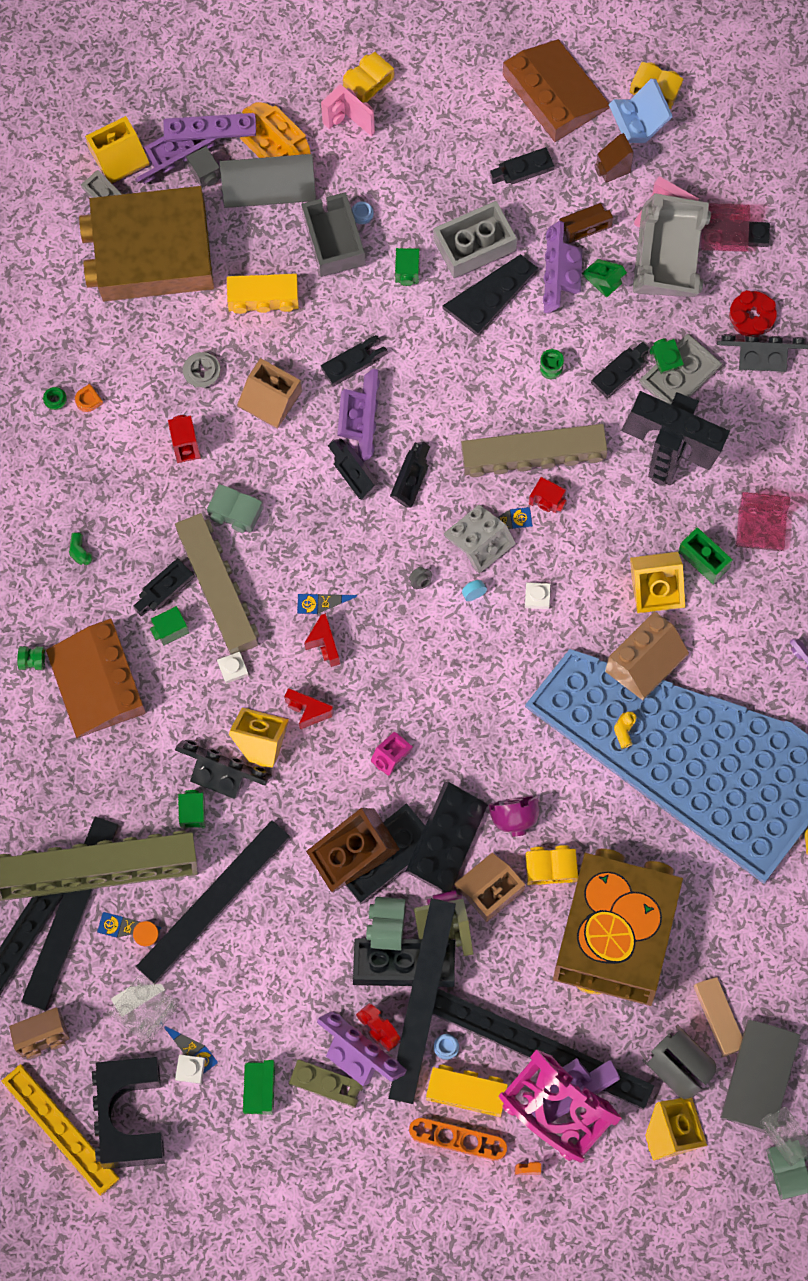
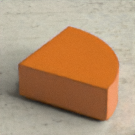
(531, 1168)

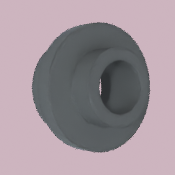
(420, 578)

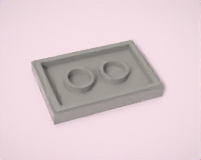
(697, 369)

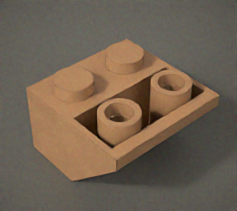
(269, 393)
(490, 886)
(39, 1033)

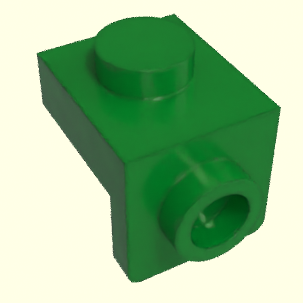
(666, 355)

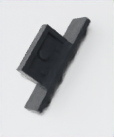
(762, 354)
(219, 772)

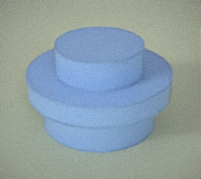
(362, 212)
(446, 1046)

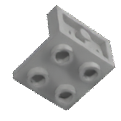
(481, 537)

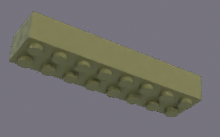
(97, 865)

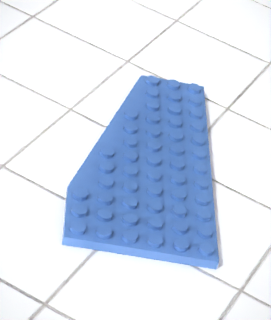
(696, 756)

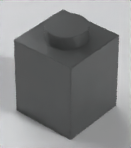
(204, 167)

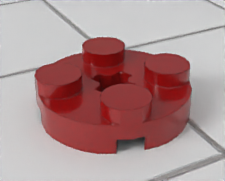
(757, 301)
(380, 1029)

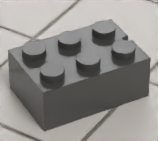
(333, 234)

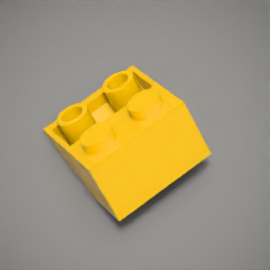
(117, 150)

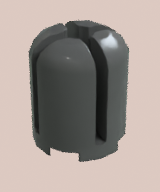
(690, 1055)

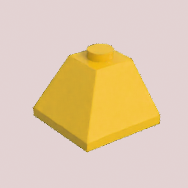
(259, 736)
(674, 1129)

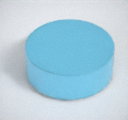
(474, 590)

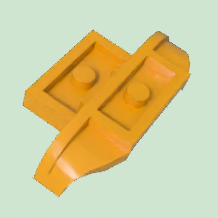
(274, 133)

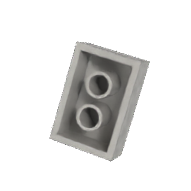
(474, 239)

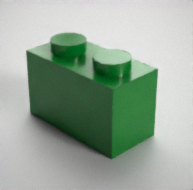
(705, 555)

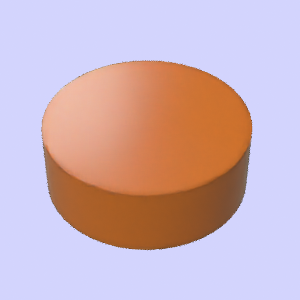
(145, 934)

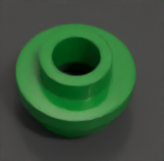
(52, 392)

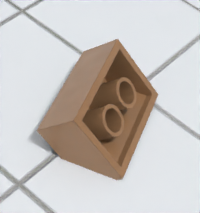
(647, 656)

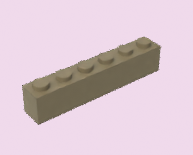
(534, 450)
(216, 584)

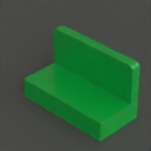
(259, 1088)

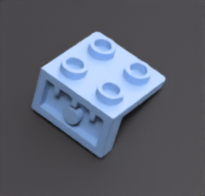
(642, 114)

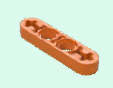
(458, 1137)

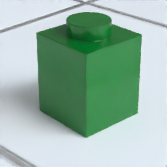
(407, 266)
(168, 626)
(191, 809)

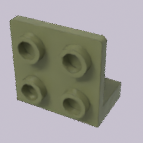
(459, 928)

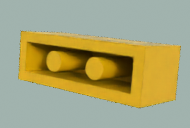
(262, 293)
(466, 1090)

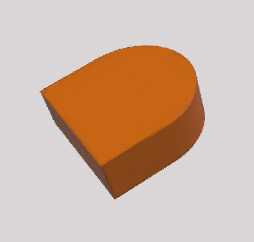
(87, 399)

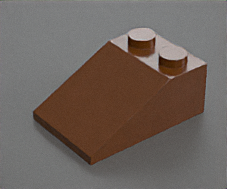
(352, 849)

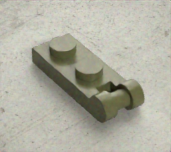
(325, 1083)

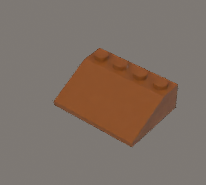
(554, 88)
(95, 679)

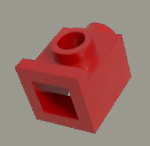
(548, 496)

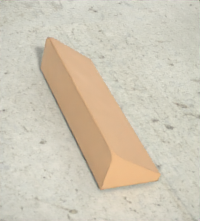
(719, 1016)

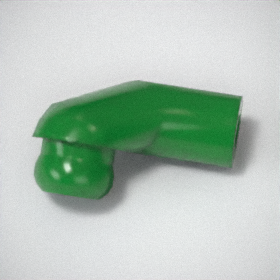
(76, 550)

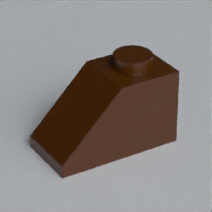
(615, 159)

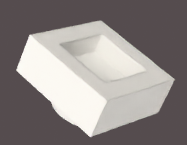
(537, 595)
(232, 667)
(190, 1069)

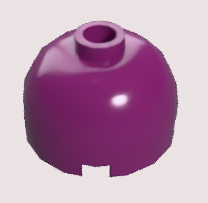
(515, 815)

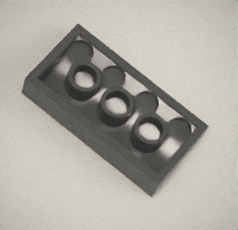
(268, 181)
(760, 1074)

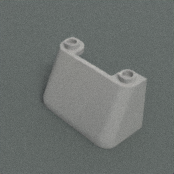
(669, 246)

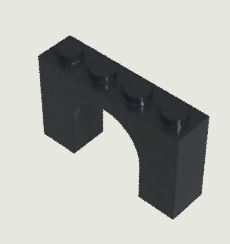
(654, 414)
(669, 448)
(112, 1082)

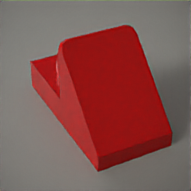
(320, 636)
(314, 710)

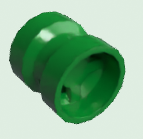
(551, 359)
(31, 658)

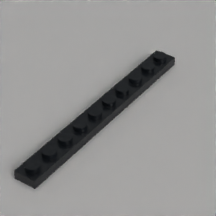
(526, 1042)

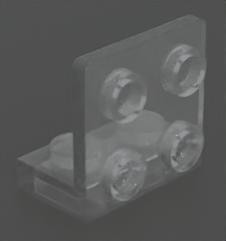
(144, 1009)

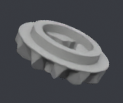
(192, 365)

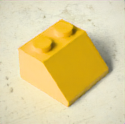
(658, 582)

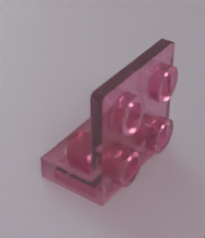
(727, 228)
(762, 521)

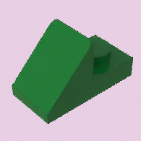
(604, 276)

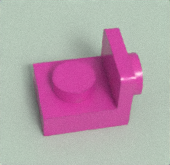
(390, 753)

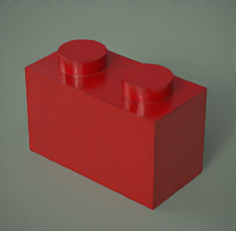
(184, 438)

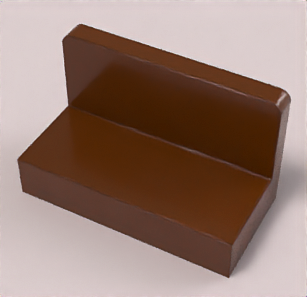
(586, 222)

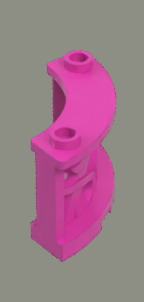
(597, 1109)

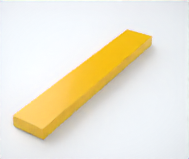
(59, 1129)

